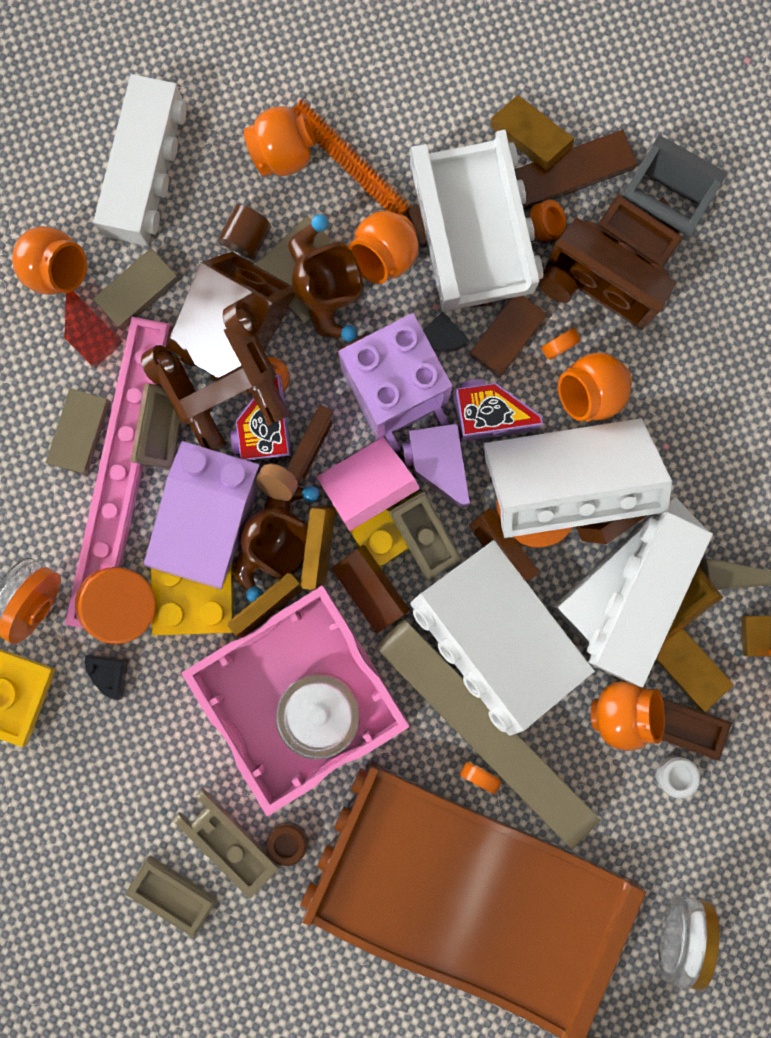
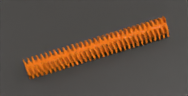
(351, 162)

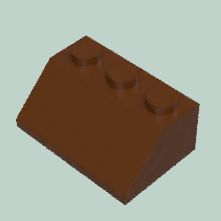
(612, 273)

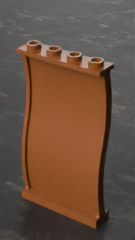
(472, 903)

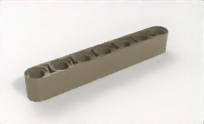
(470, 718)

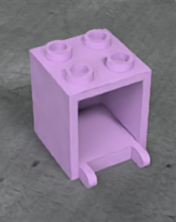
(396, 378)

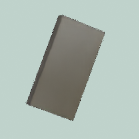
(136, 289)
(155, 429)
(78, 431)
(171, 896)

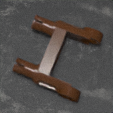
(254, 377)

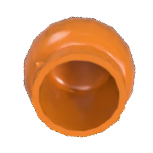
(280, 141)
(385, 246)
(49, 261)
(595, 387)
(628, 716)

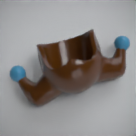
(325, 279)
(272, 541)

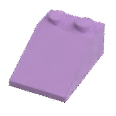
(202, 515)

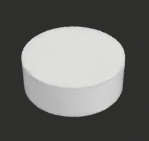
(678, 776)

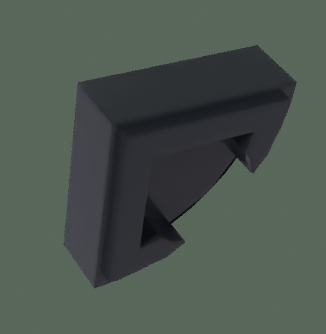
(445, 335)
(107, 674)

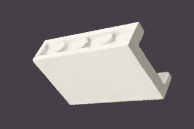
(476, 223)
(577, 477)
(501, 639)

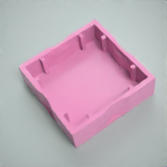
(248, 677)

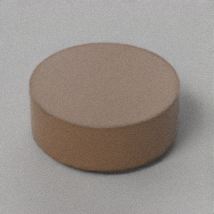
(276, 482)

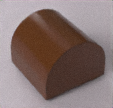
(245, 231)

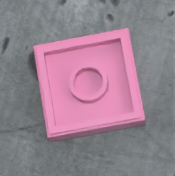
(367, 483)

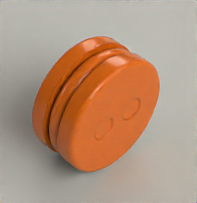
(115, 605)

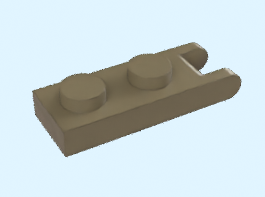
(228, 845)

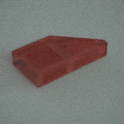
(87, 331)

